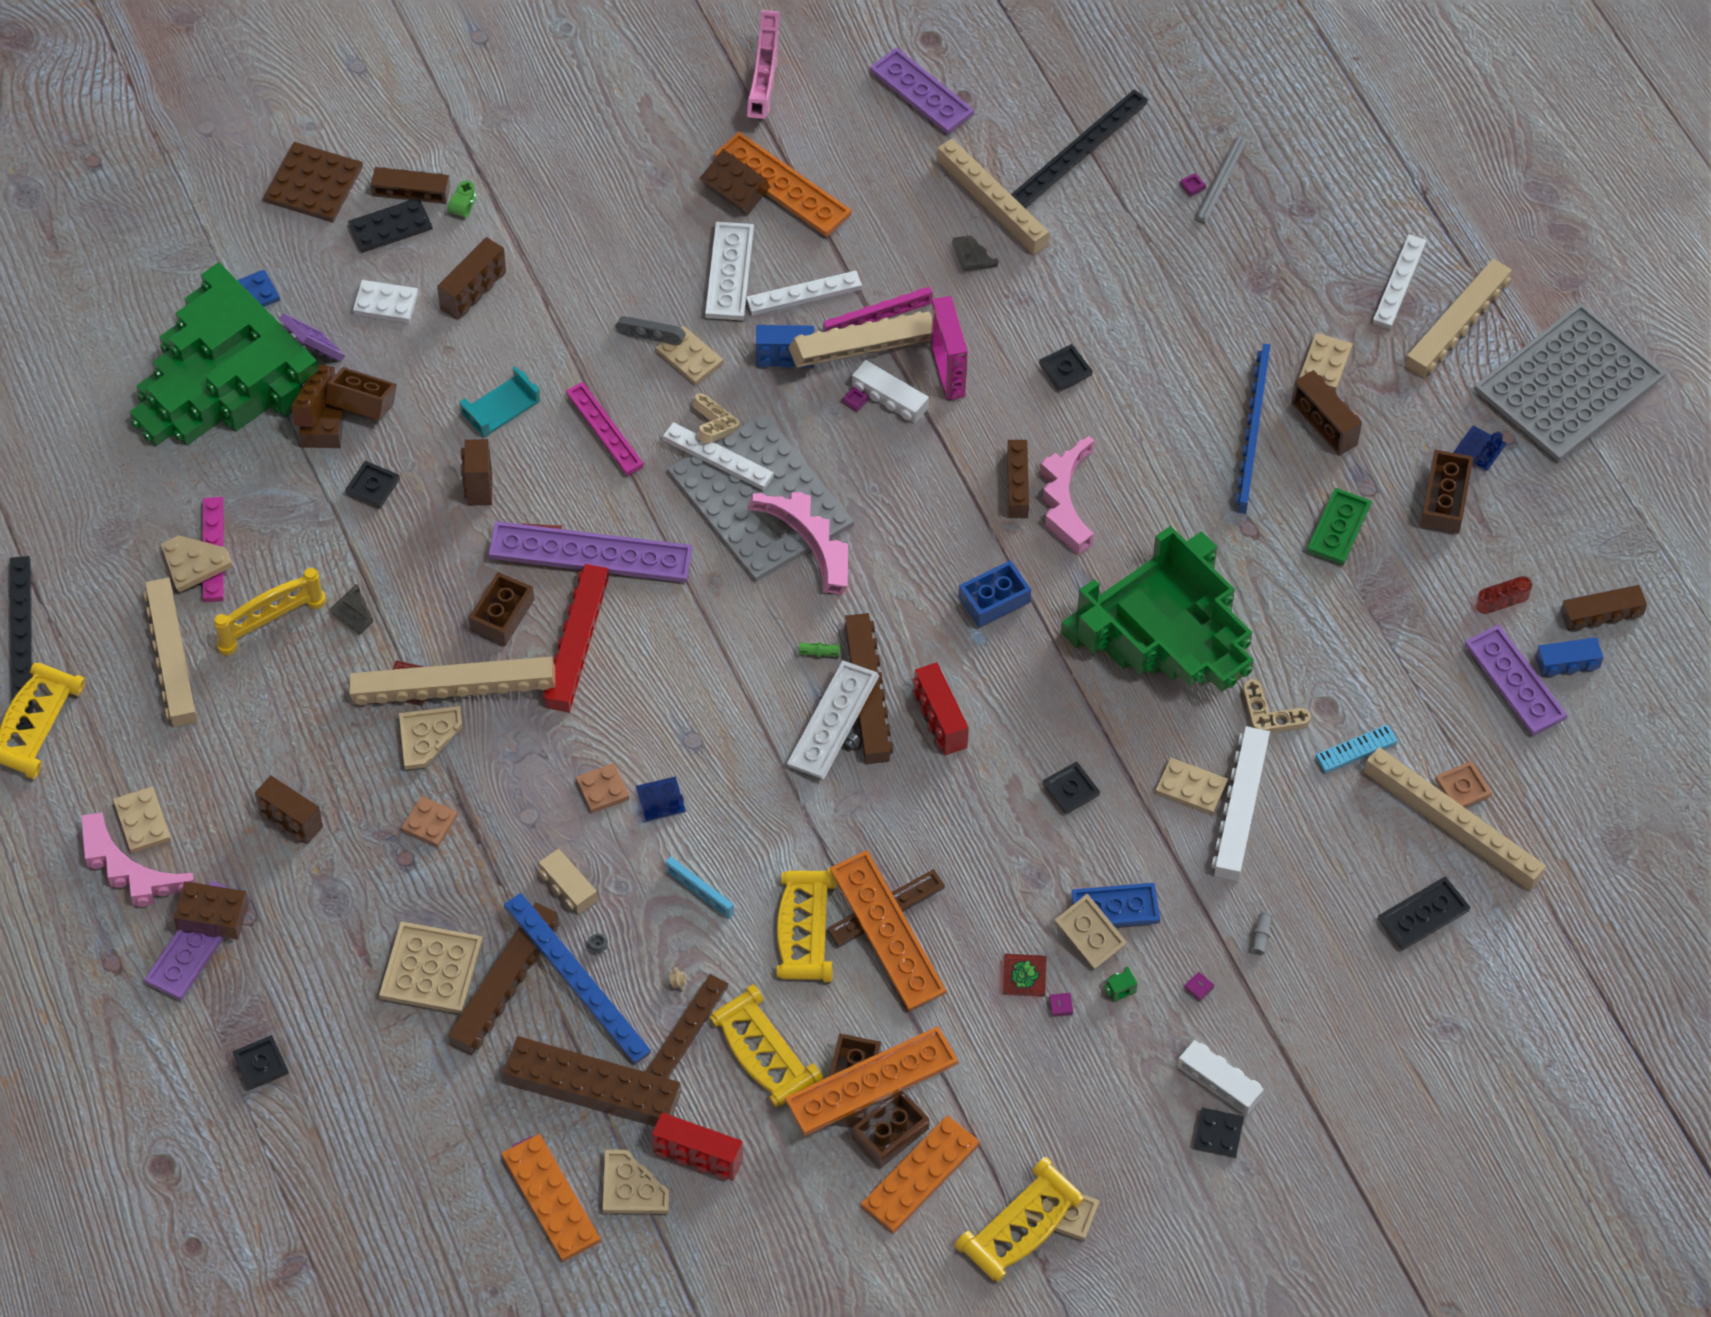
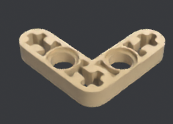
(721, 421)
(1265, 716)

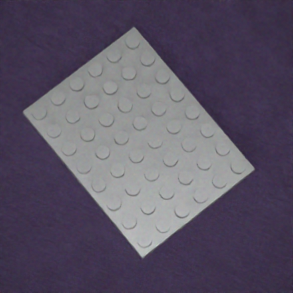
(1569, 381)
(725, 498)

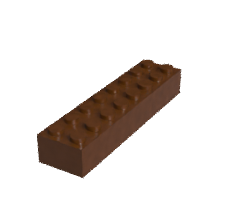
(590, 1082)

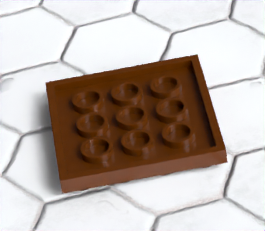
(313, 182)

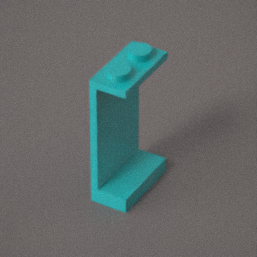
(501, 403)

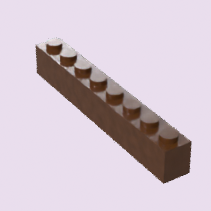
(873, 714)
(498, 987)

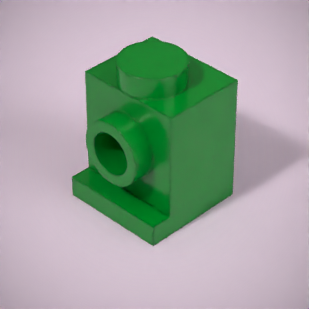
(1120, 985)

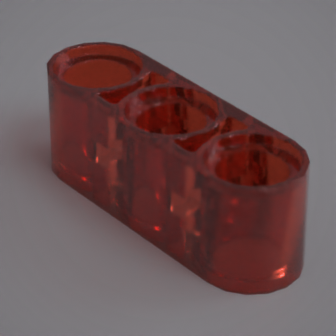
(1497, 601)

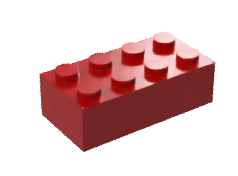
(940, 709)
(697, 1147)

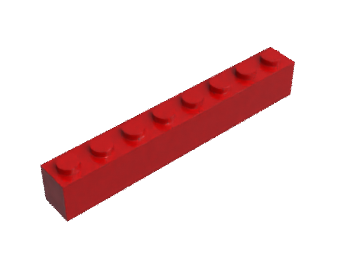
(577, 637)

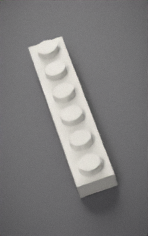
(1399, 282)
(804, 293)
(718, 456)

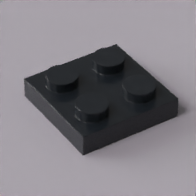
(1065, 367)
(372, 484)
(1071, 787)
(260, 1062)
(1218, 1132)

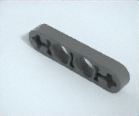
(669, 333)

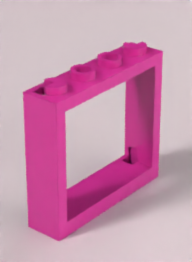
(946, 345)

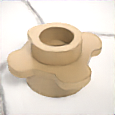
(677, 979)

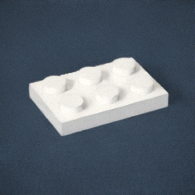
(385, 301)

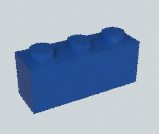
(1569, 656)

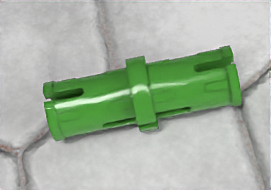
(819, 649)

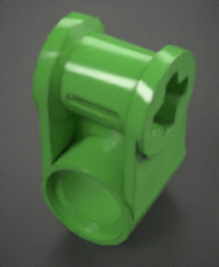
(462, 199)

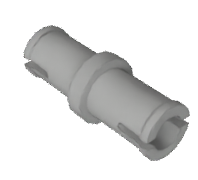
(1261, 933)

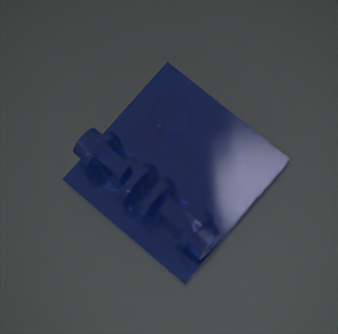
(1482, 446)
(660, 798)

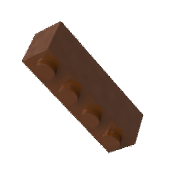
(410, 185)
(312, 397)
(1017, 479)
(1603, 607)

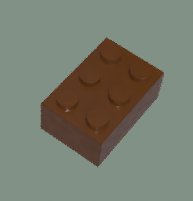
(735, 182)
(360, 393)
(477, 472)
(501, 608)
(288, 810)
(211, 910)
(890, 1128)

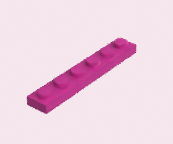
(882, 310)
(604, 428)
(214, 534)

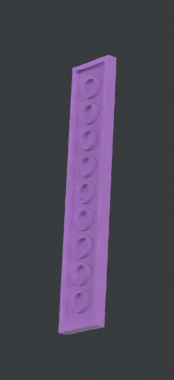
(577, 548)

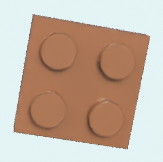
(1464, 784)
(602, 788)
(429, 821)

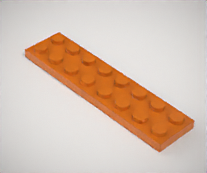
(789, 186)
(888, 930)
(871, 1080)

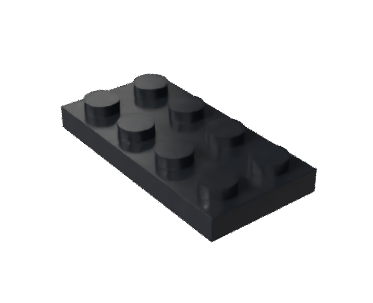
(390, 225)
(1423, 913)

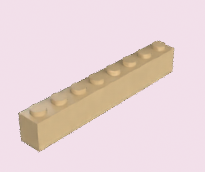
(993, 196)
(1458, 318)
(861, 339)
(171, 652)

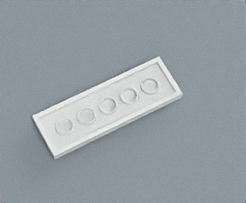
(729, 271)
(833, 719)

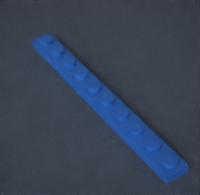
(1252, 433)
(577, 978)

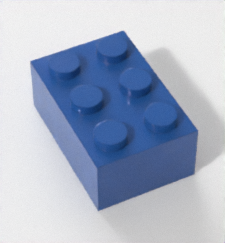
(773, 344)
(994, 593)

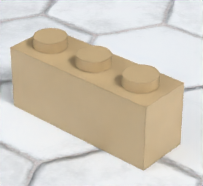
(567, 882)

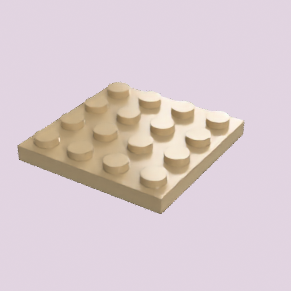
(431, 967)

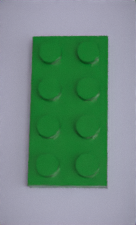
(1339, 526)

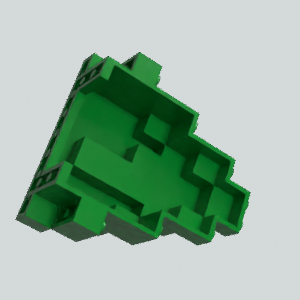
(220, 364)
(1168, 616)

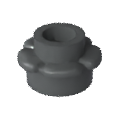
(852, 741)
(597, 938)

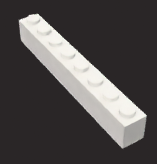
(1241, 805)

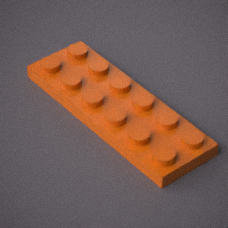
(920, 1174)
(551, 1197)

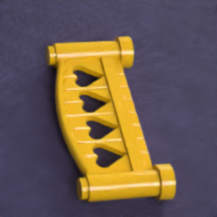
(309, 593)
(60, 686)
(811, 965)
(746, 1008)
(1048, 1184)

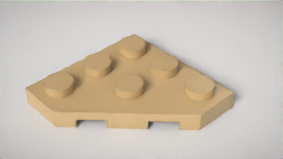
(194, 561)
(427, 733)
(631, 1187)

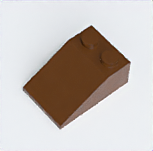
(326, 431)

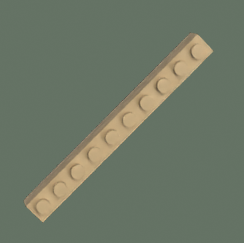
(452, 680)
(1455, 819)

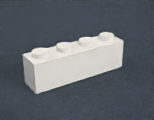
(890, 391)
(1220, 1077)

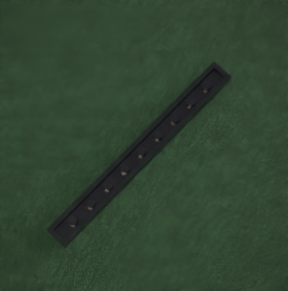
(1079, 148)
(21, 629)

